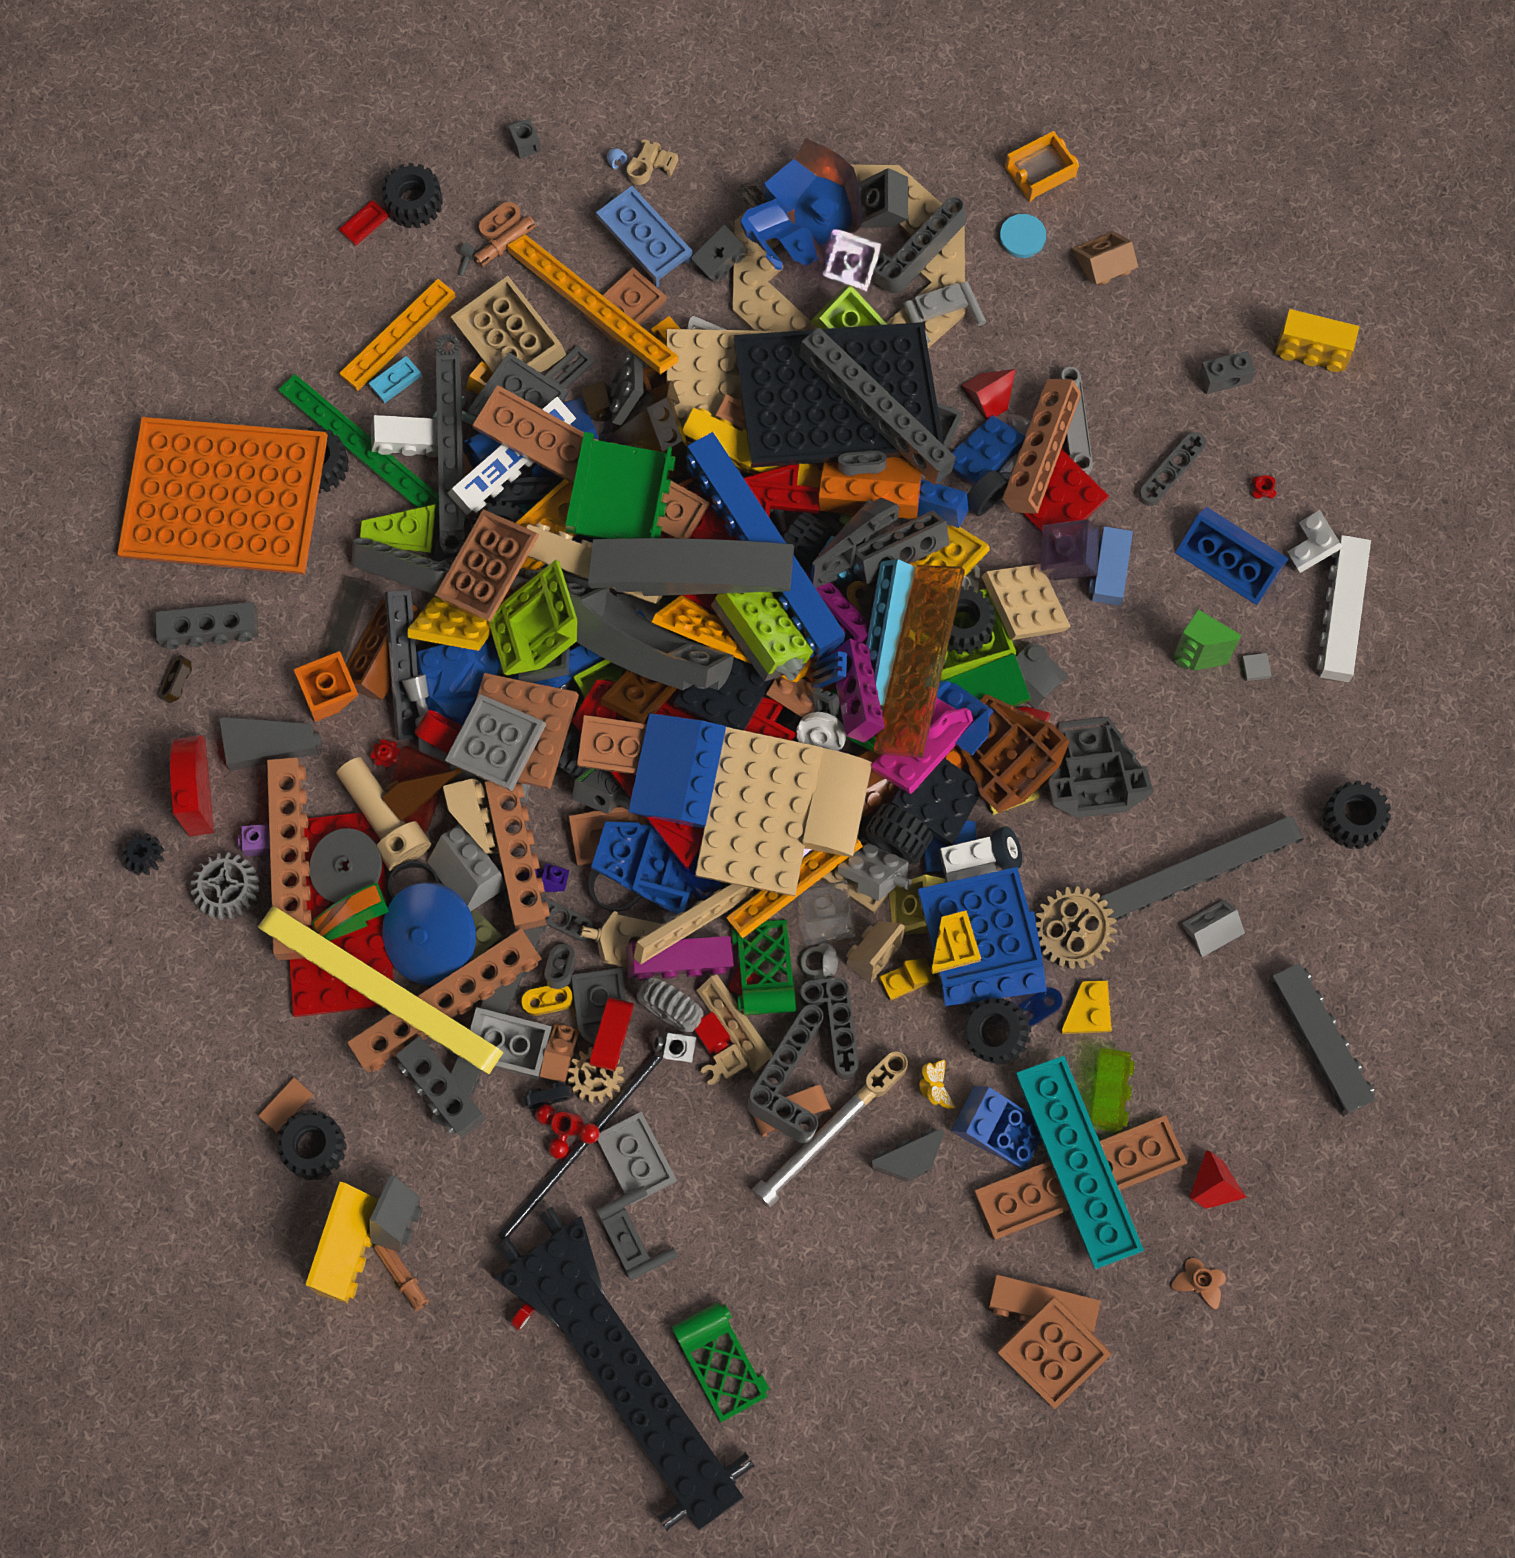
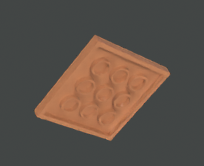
(545, 703)

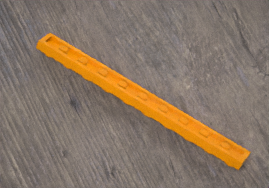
(593, 304)

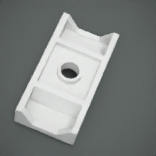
(967, 859)

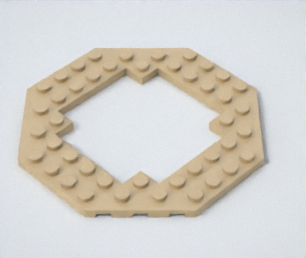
(766, 309)

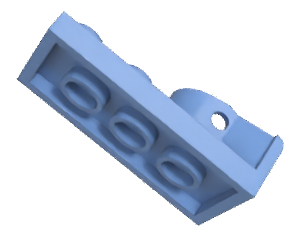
(644, 234)

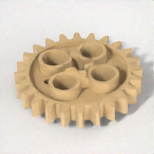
(1094, 940)

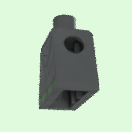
(600, 791)

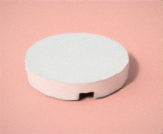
(821, 730)

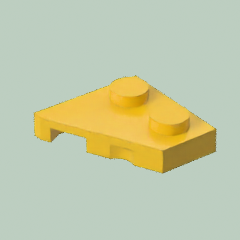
(955, 943)

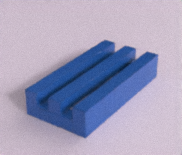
(829, 665)

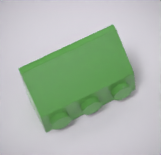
(1205, 643)

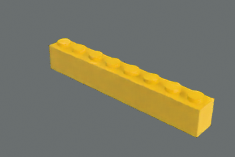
(736, 446)

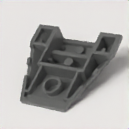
(863, 527)
(1097, 772)

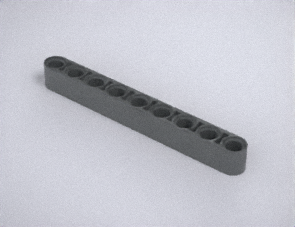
(1202, 867)
(499, 1002)

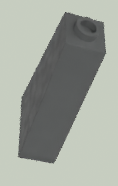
(255, 741)

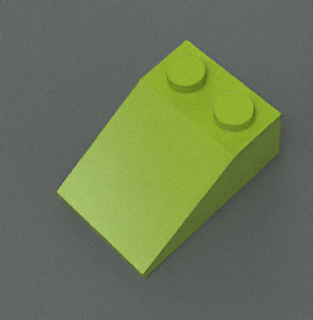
(846, 310)

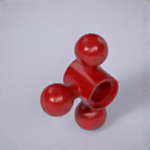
(559, 1147)

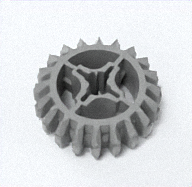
(205, 882)
(670, 1004)

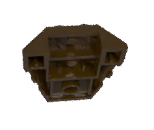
(655, 427)

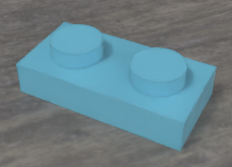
(395, 379)

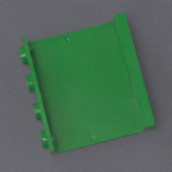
(619, 491)

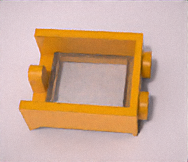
(1041, 165)

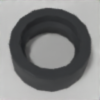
(986, 492)

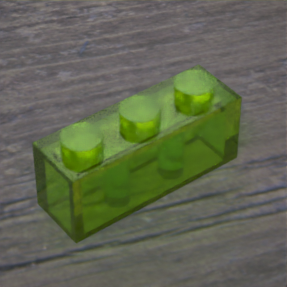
(1111, 1090)

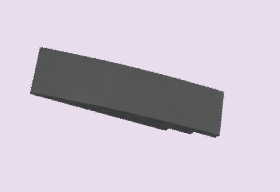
(690, 566)

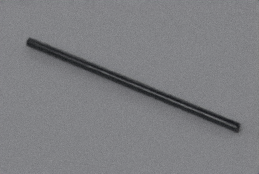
(579, 1147)

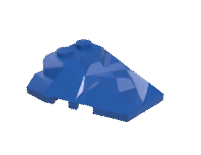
(456, 677)

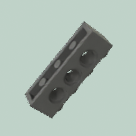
(905, 543)
(195, 619)
(420, 1053)

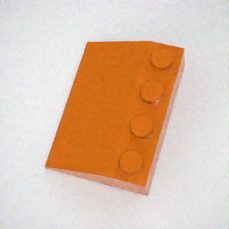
(847, 494)

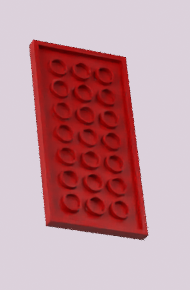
(312, 987)

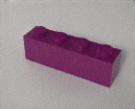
(684, 957)

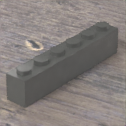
(1322, 1039)

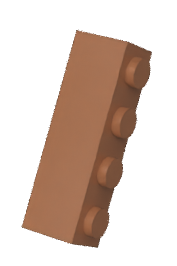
(1025, 1299)

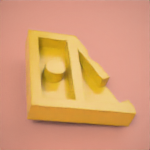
(1089, 1010)

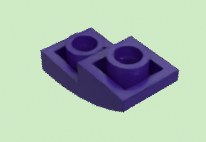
(553, 877)

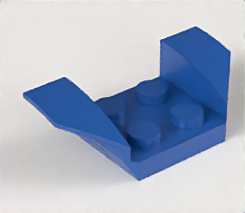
(959, 699)

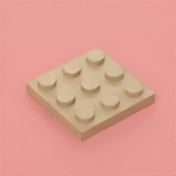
(1025, 601)

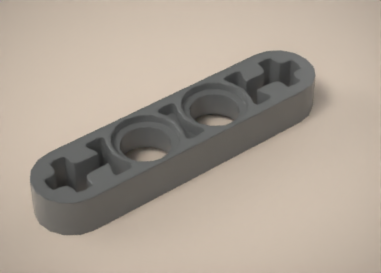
(1172, 469)
(555, 908)

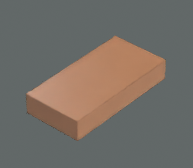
(286, 1105)

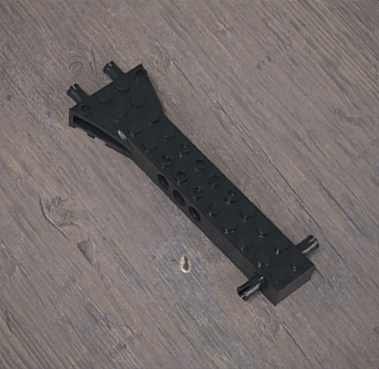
(567, 1290)

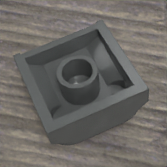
(1039, 672)

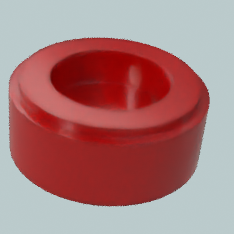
(522, 1316)

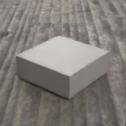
(1256, 667)

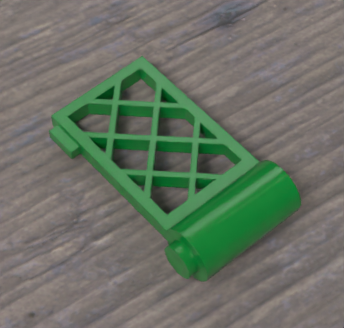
(764, 996)
(700, 1330)

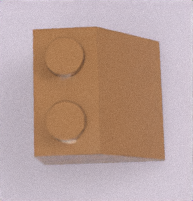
(1106, 257)

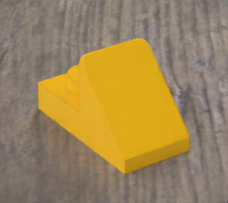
(907, 978)

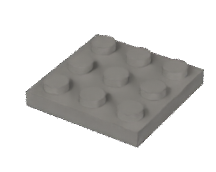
(495, 742)

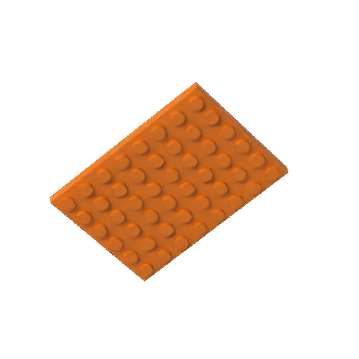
(223, 495)

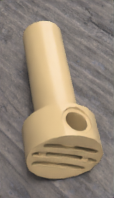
(390, 830)

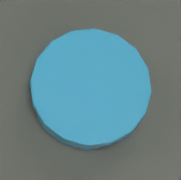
(1023, 235)

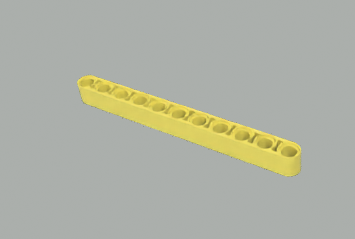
(381, 990)

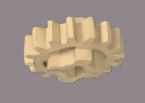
(589, 1084)

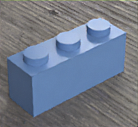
(1112, 566)

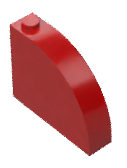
(191, 785)

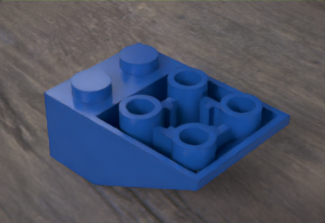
(998, 1126)

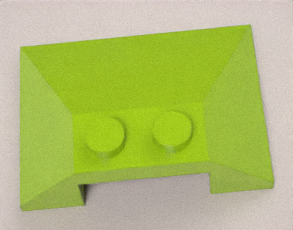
(535, 623)

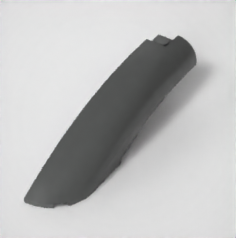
(636, 643)

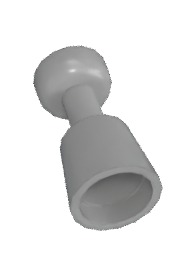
(417, 691)

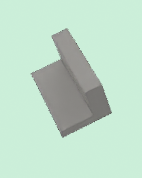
(1214, 927)

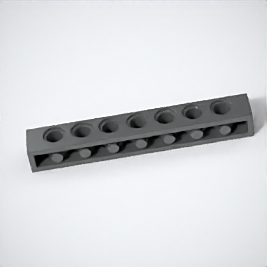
(877, 406)

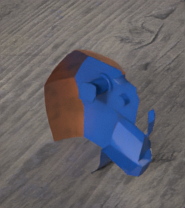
(807, 202)

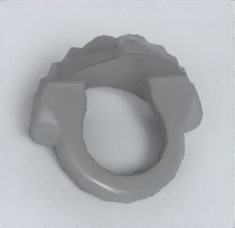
(830, 961)

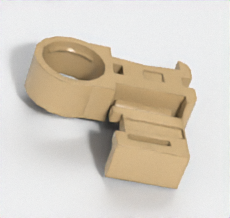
(651, 156)

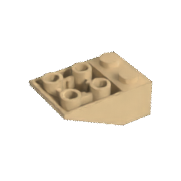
(468, 805)

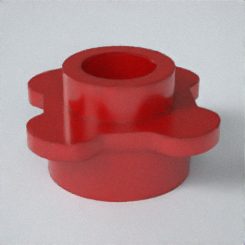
(1268, 482)

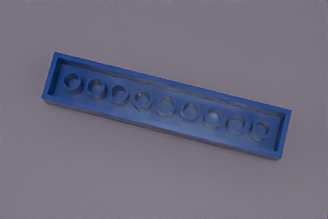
(749, 522)

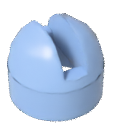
(615, 154)

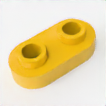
(547, 1000)

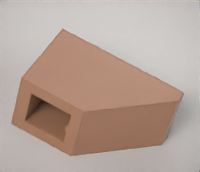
(559, 1053)

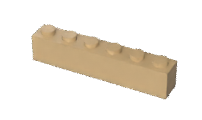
(572, 555)

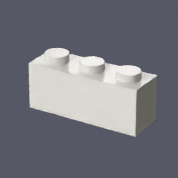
(404, 435)

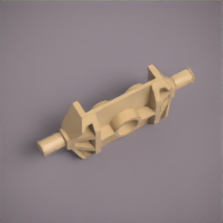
(615, 936)

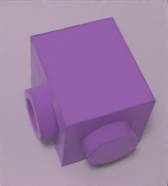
(255, 840)

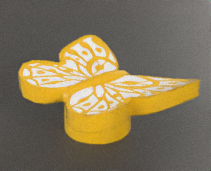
(932, 1085)

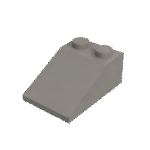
(516, 1037)

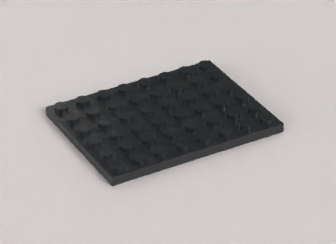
(802, 419)

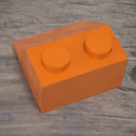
(326, 685)

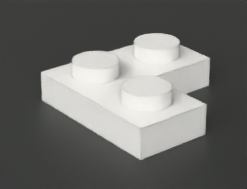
(1318, 546)

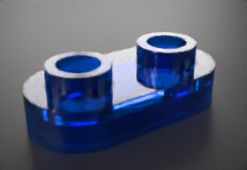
(1038, 1008)

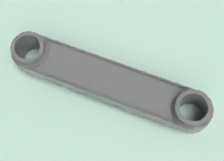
(1078, 434)

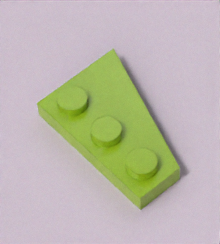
(403, 530)

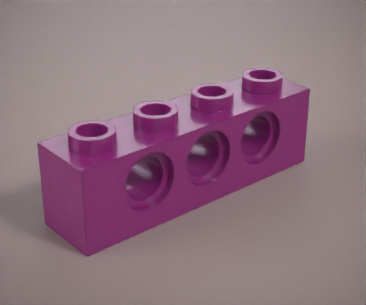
(848, 617)
(859, 693)

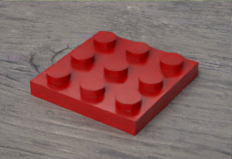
(1069, 495)

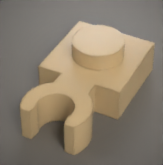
(728, 1064)

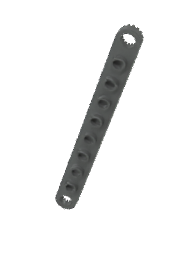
(449, 442)

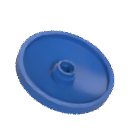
(428, 932)

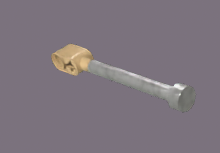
(768, 1191)

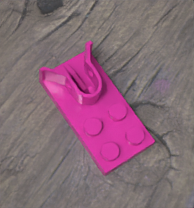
(944, 730)

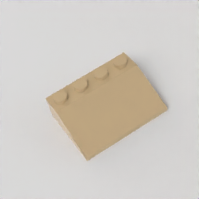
(505, 323)

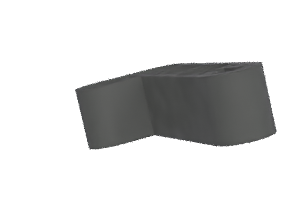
(837, 1029)

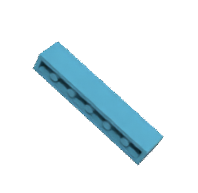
(887, 620)

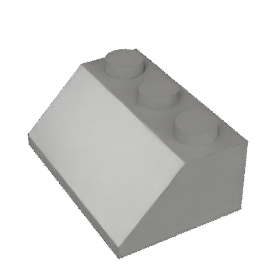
(465, 867)

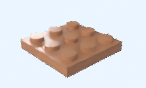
(1054, 1352)

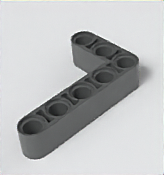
(900, 270)
(399, 564)
(781, 1072)

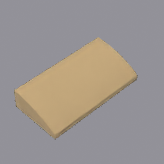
(837, 803)

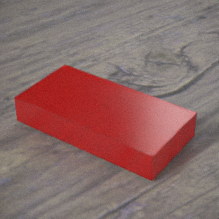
(364, 222)

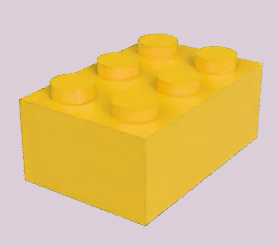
(1317, 340)

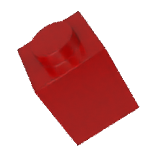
(712, 1034)

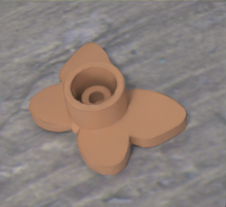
(1202, 1281)

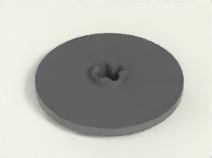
(327, 859)

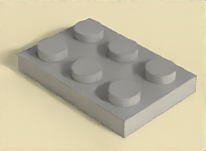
(636, 1156)

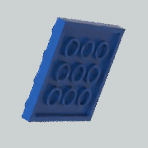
(997, 918)

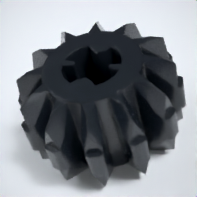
(152, 854)

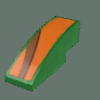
(351, 913)

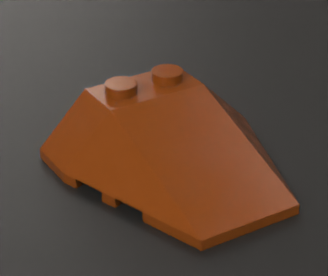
(1015, 756)

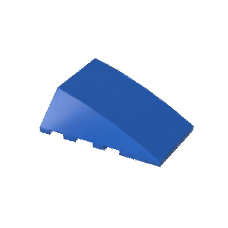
(643, 863)

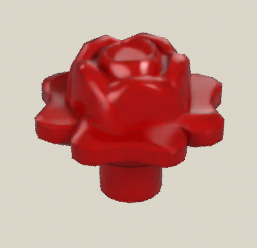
(385, 753)

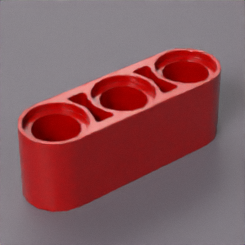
(438, 730)
(611, 1034)

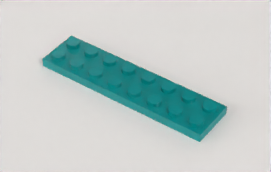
(1079, 1163)

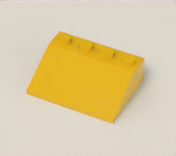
(342, 1245)

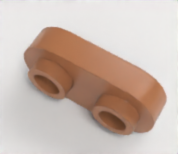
(497, 220)

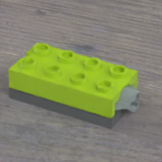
(764, 633)

